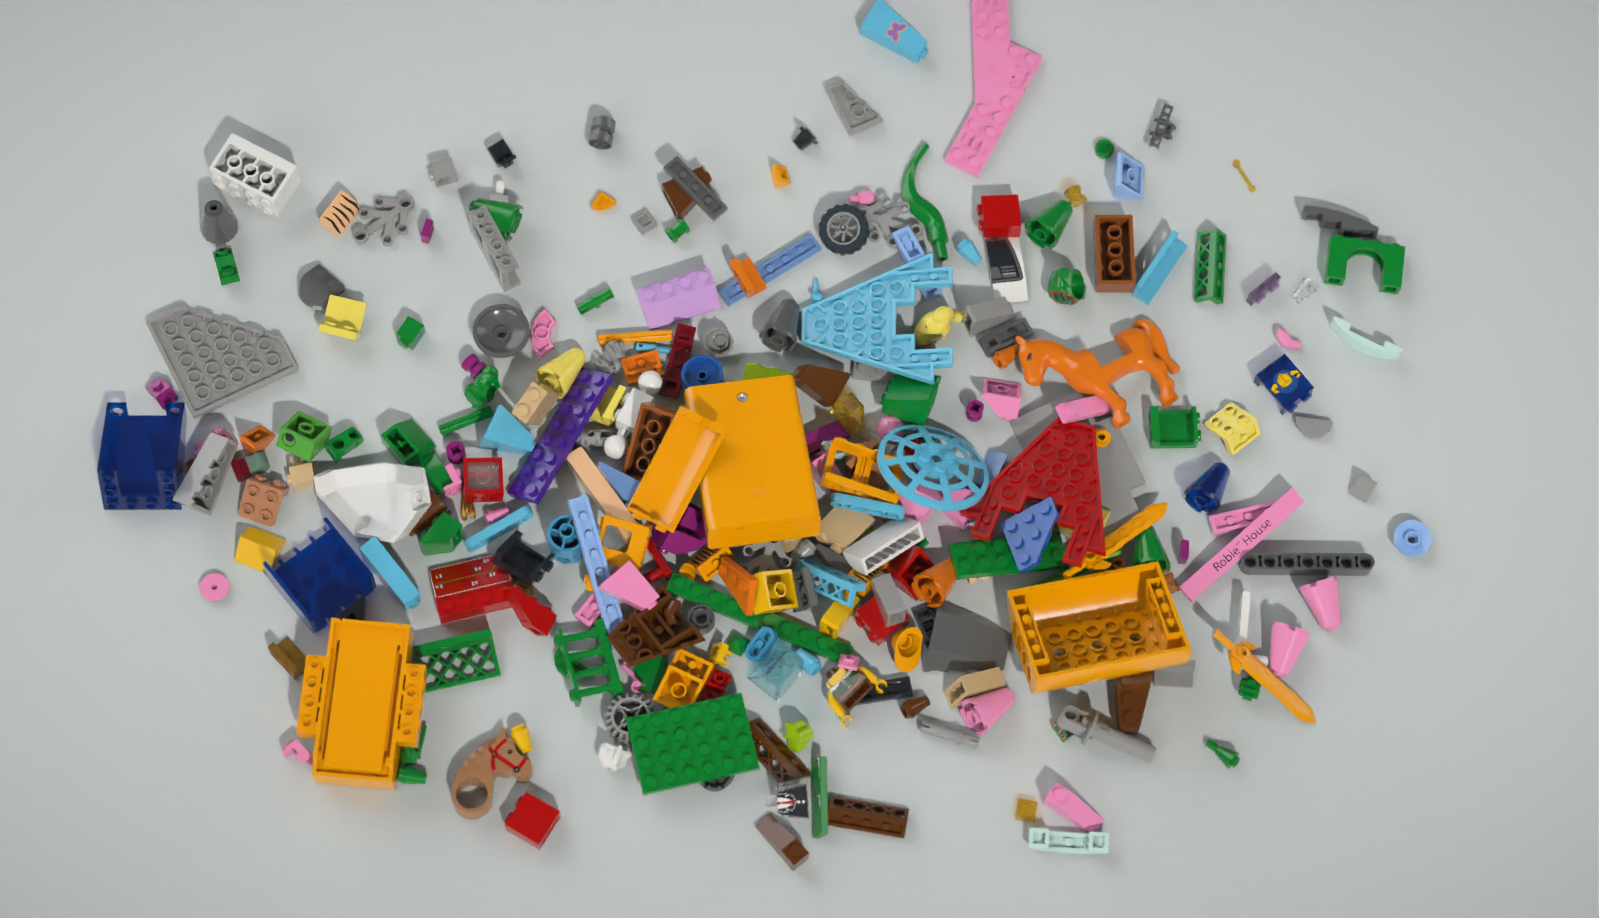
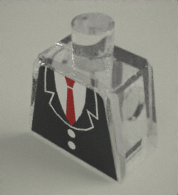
(791, 798)

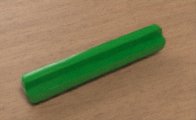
(465, 420)

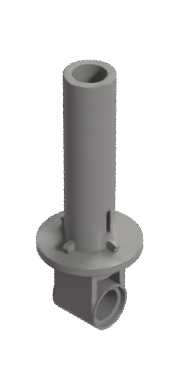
(1089, 727)

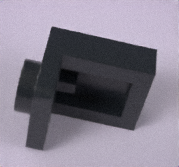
(501, 154)

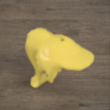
(936, 325)

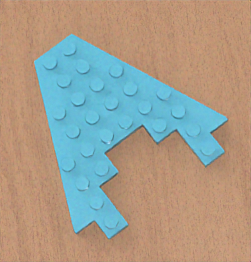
(863, 322)

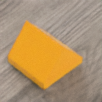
(780, 176)

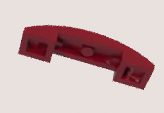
(679, 355)

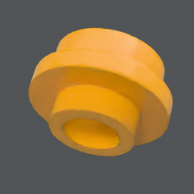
(1102, 443)

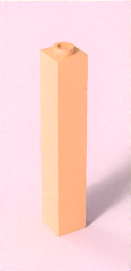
(599, 490)

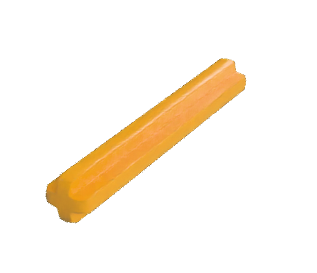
(634, 337)

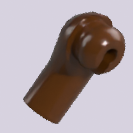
(669, 611)

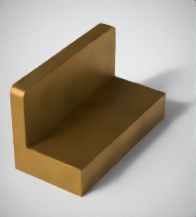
(288, 657)

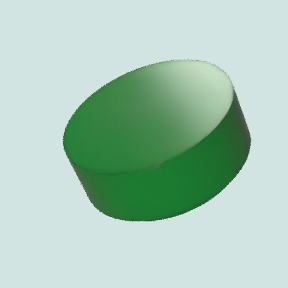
(1104, 149)

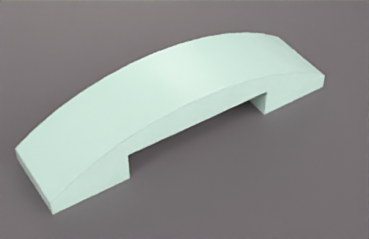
(1363, 345)
(1068, 842)

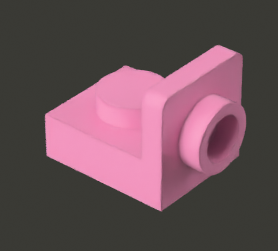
(301, 752)

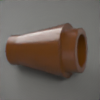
(913, 707)

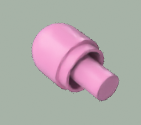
(863, 197)

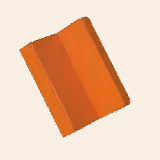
(747, 277)

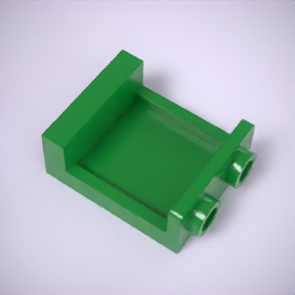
(1174, 428)

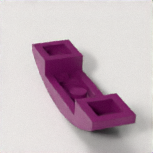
(825, 433)

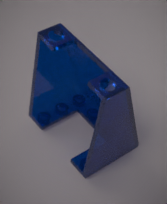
(142, 458)

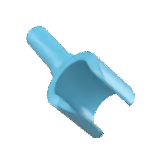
(816, 297)

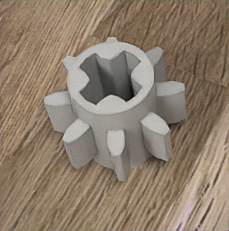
(615, 351)

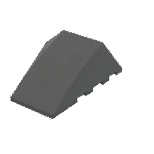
(965, 642)

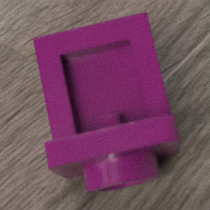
(161, 392)

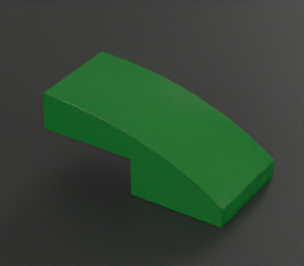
(435, 472)

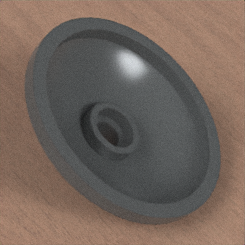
(501, 320)

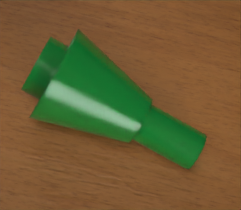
(1229, 757)

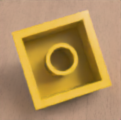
(775, 592)

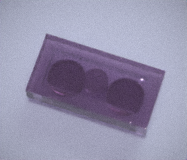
(1259, 293)

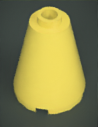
(562, 371)

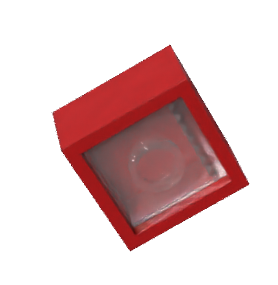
(482, 479)

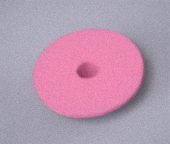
(214, 587)

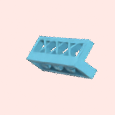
(1159, 269)
(830, 575)

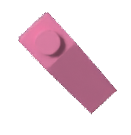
(1072, 809)

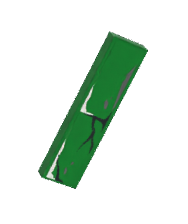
(819, 797)

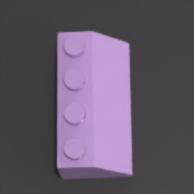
(678, 299)

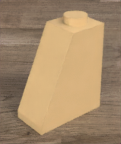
(974, 684)

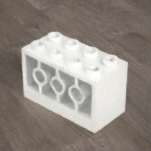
(254, 175)

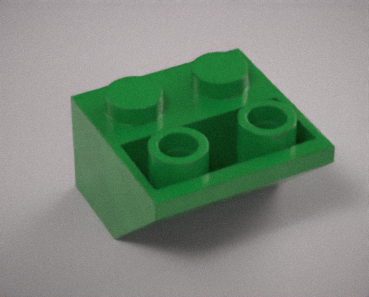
(407, 442)
(442, 536)

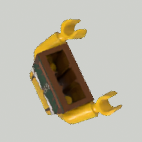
(848, 688)

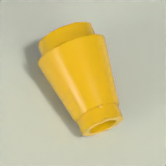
(522, 739)

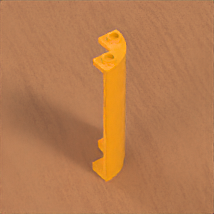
(676, 470)

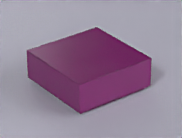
(427, 231)
(1183, 551)

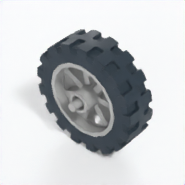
(856, 242)

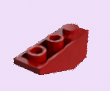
(531, 614)

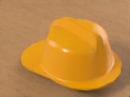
(907, 648)

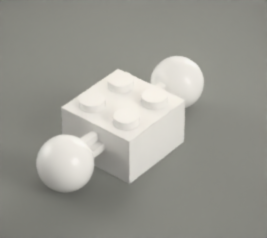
(649, 384)

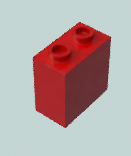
(999, 216)
(871, 620)
(532, 820)

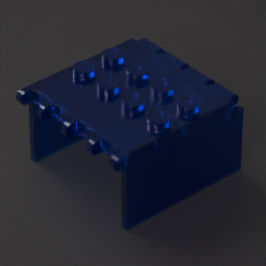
(321, 578)

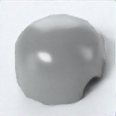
(718, 342)

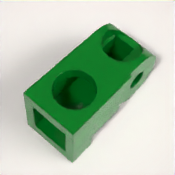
(343, 443)

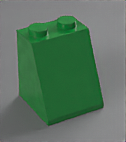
(909, 399)

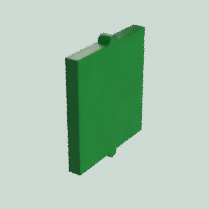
(651, 674)

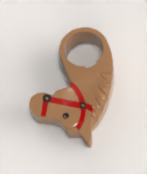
(484, 765)

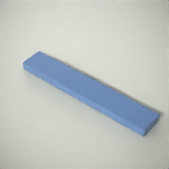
(774, 267)

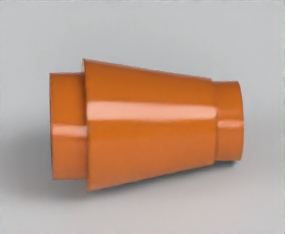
(1005, 356)

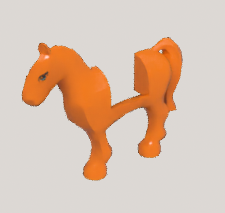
(1144, 351)

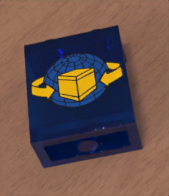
(1285, 383)

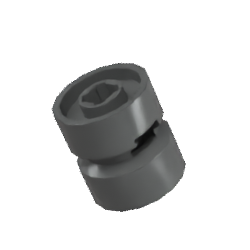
(602, 132)

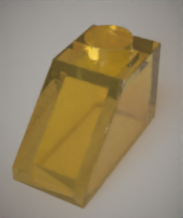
(849, 414)

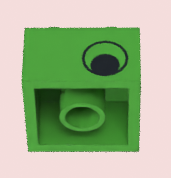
(303, 436)

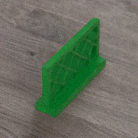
(458, 643)

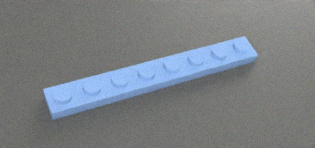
(594, 560)

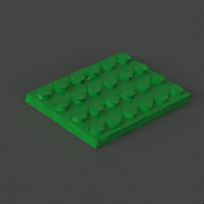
(692, 744)

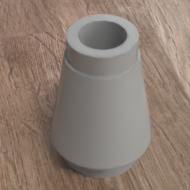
(802, 551)

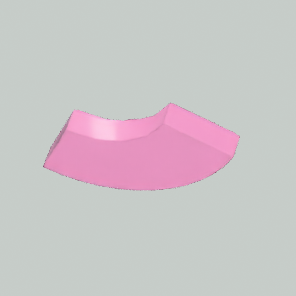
(541, 334)

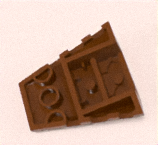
(648, 636)

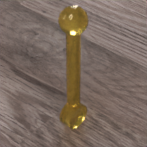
(1236, 163)

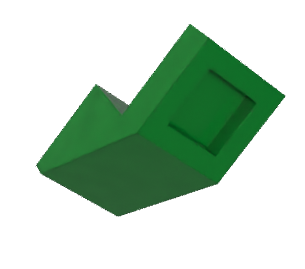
(226, 266)

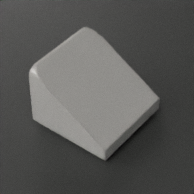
(1363, 488)

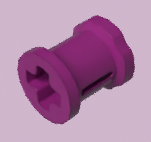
(977, 406)

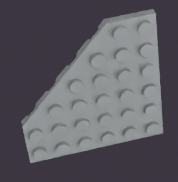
(218, 358)

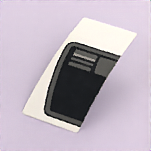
(1007, 269)

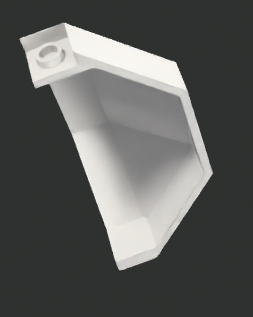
(376, 498)

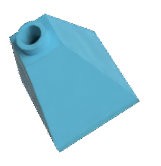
(506, 434)

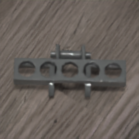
(1157, 135)

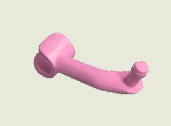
(636, 683)

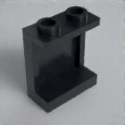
(522, 561)

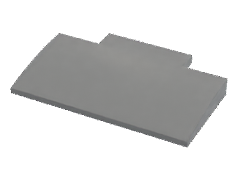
(1116, 462)

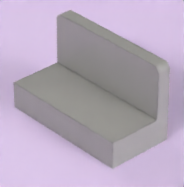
(1175, 676)

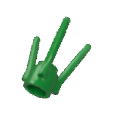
(408, 754)

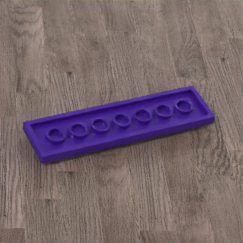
(560, 435)

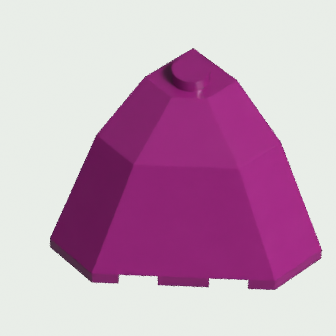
(687, 536)

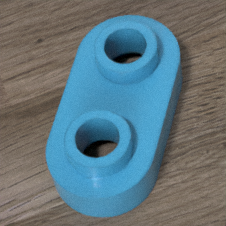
(761, 642)

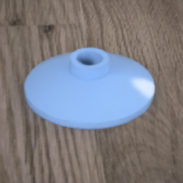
(1416, 531)

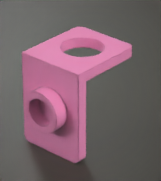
(848, 662)

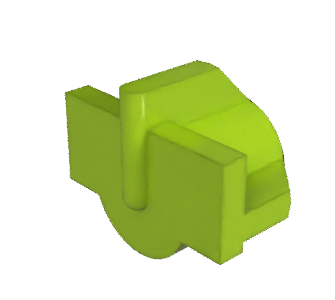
(797, 735)

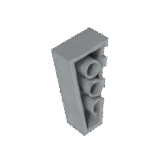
(207, 474)

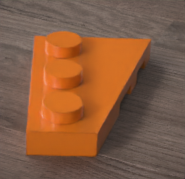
(740, 584)

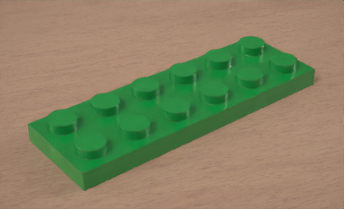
(995, 557)

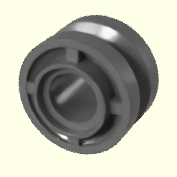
(702, 611)

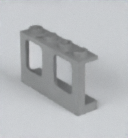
(494, 248)

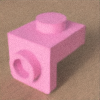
(456, 485)

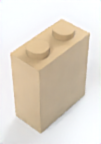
(535, 403)
(843, 528)

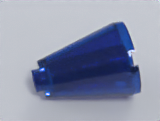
(1208, 489)

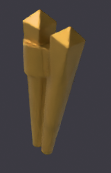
(467, 508)

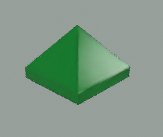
(737, 643)

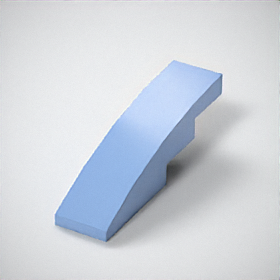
(910, 251)

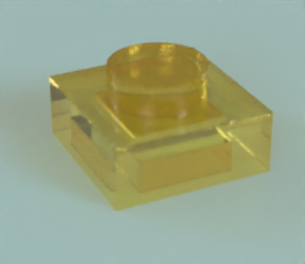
(1026, 810)

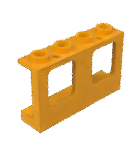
(858, 485)
(636, 549)

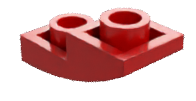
(715, 685)

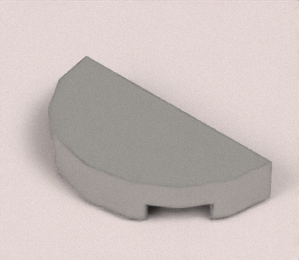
(1312, 427)

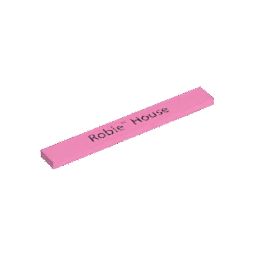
(1241, 544)

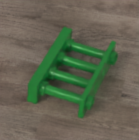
(602, 650)

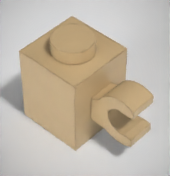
(300, 475)

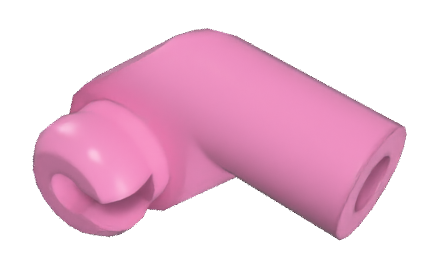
(1285, 340)

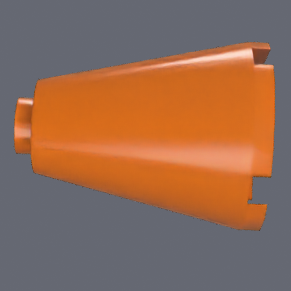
(935, 583)

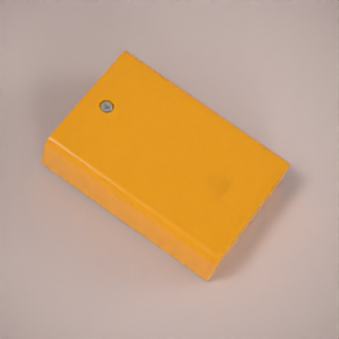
(762, 471)

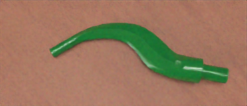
(923, 210)

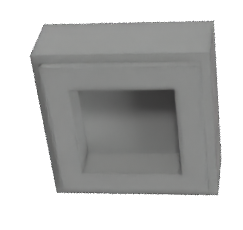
(644, 222)

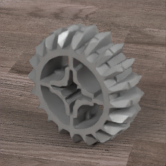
(620, 706)

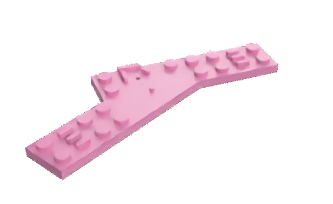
(1000, 81)

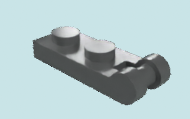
(1005, 336)

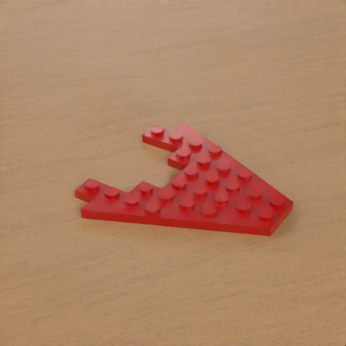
(1057, 465)

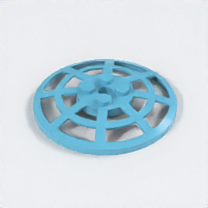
(943, 470)

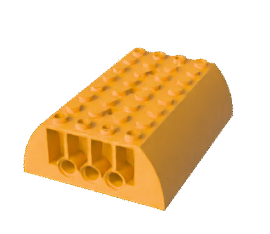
(1093, 611)

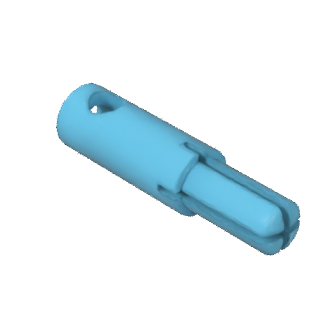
(650, 347)

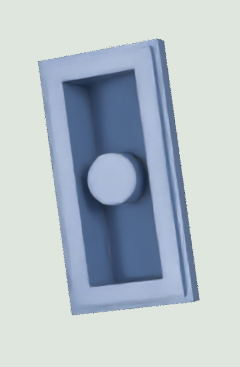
(994, 462)

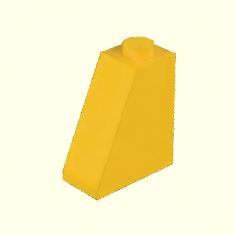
(837, 617)

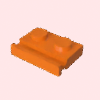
(637, 364)

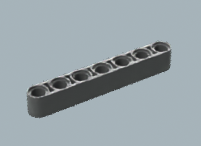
(1314, 559)

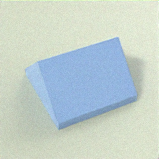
(1128, 178)

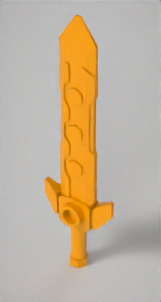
(1121, 536)
(1241, 657)

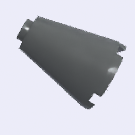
(218, 223)
(782, 327)

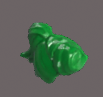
(483, 388)

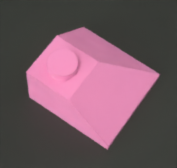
(1002, 397)

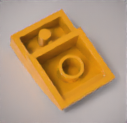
(683, 680)

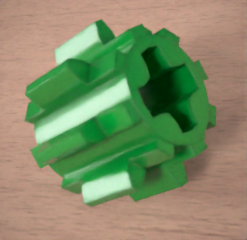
(1249, 688)

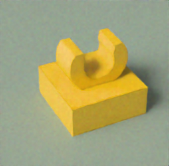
(718, 653)

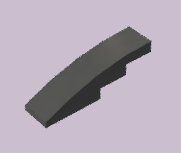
(1345, 223)

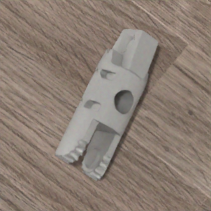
(594, 438)

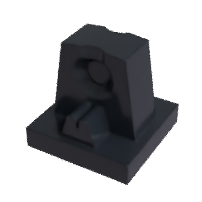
(805, 138)

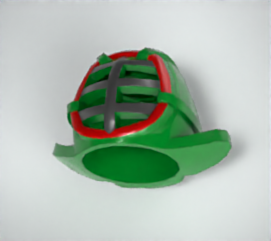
(1066, 286)

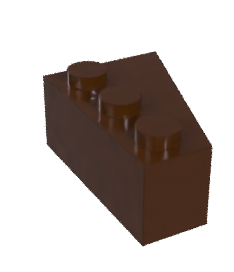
(1130, 700)

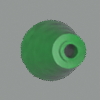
(504, 215)
(1049, 224)
(1149, 549)

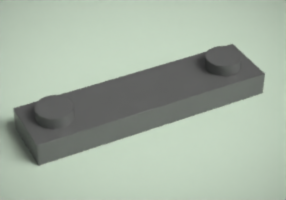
(695, 188)

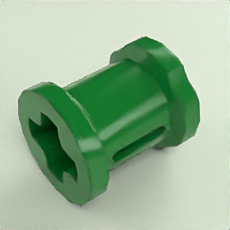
(677, 230)

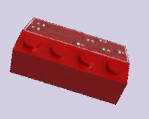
(469, 588)

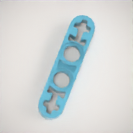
(867, 506)
(498, 529)

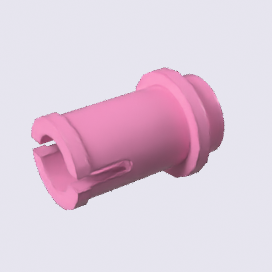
(494, 516)

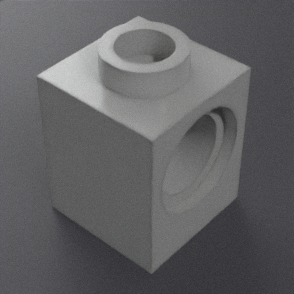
(443, 172)

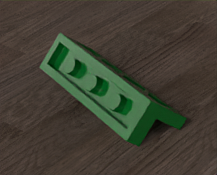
(1214, 264)

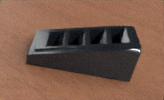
(922, 612)

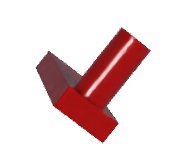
(662, 568)

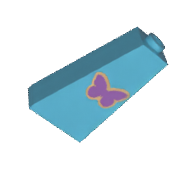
(893, 32)
(390, 573)

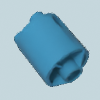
(564, 540)

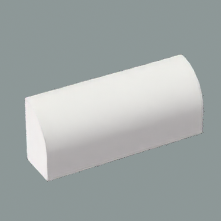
(883, 544)

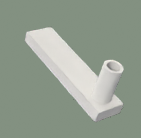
(1243, 623)

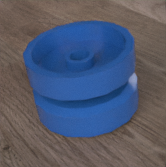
(701, 371)

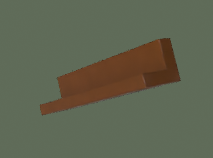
(788, 761)
(867, 819)

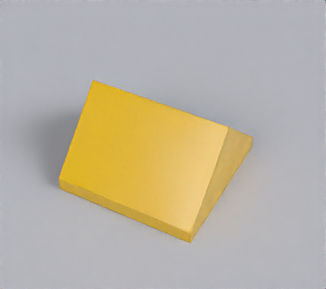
(257, 547)

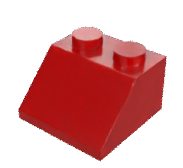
(906, 567)

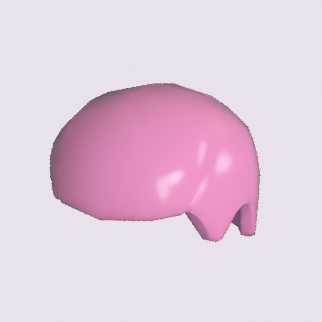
(888, 424)

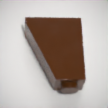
(677, 199)
(821, 383)

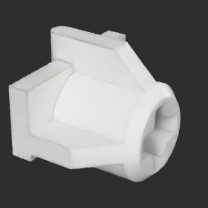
(612, 757)

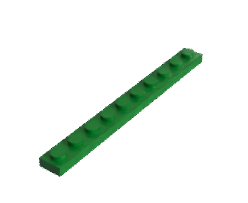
(786, 630)

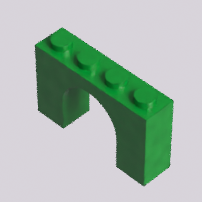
(1388, 256)

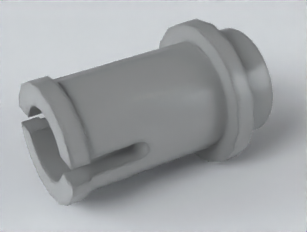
(605, 366)

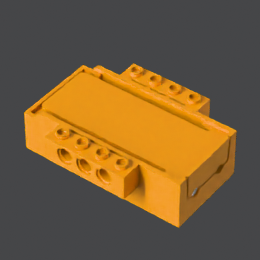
(362, 703)

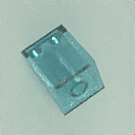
(777, 671)

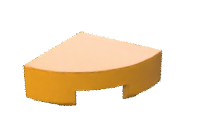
(603, 202)

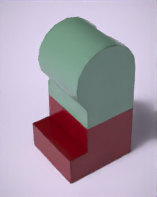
(250, 466)

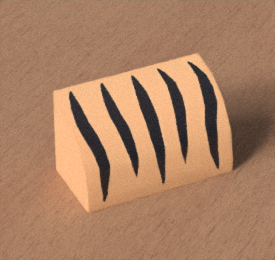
(339, 214)

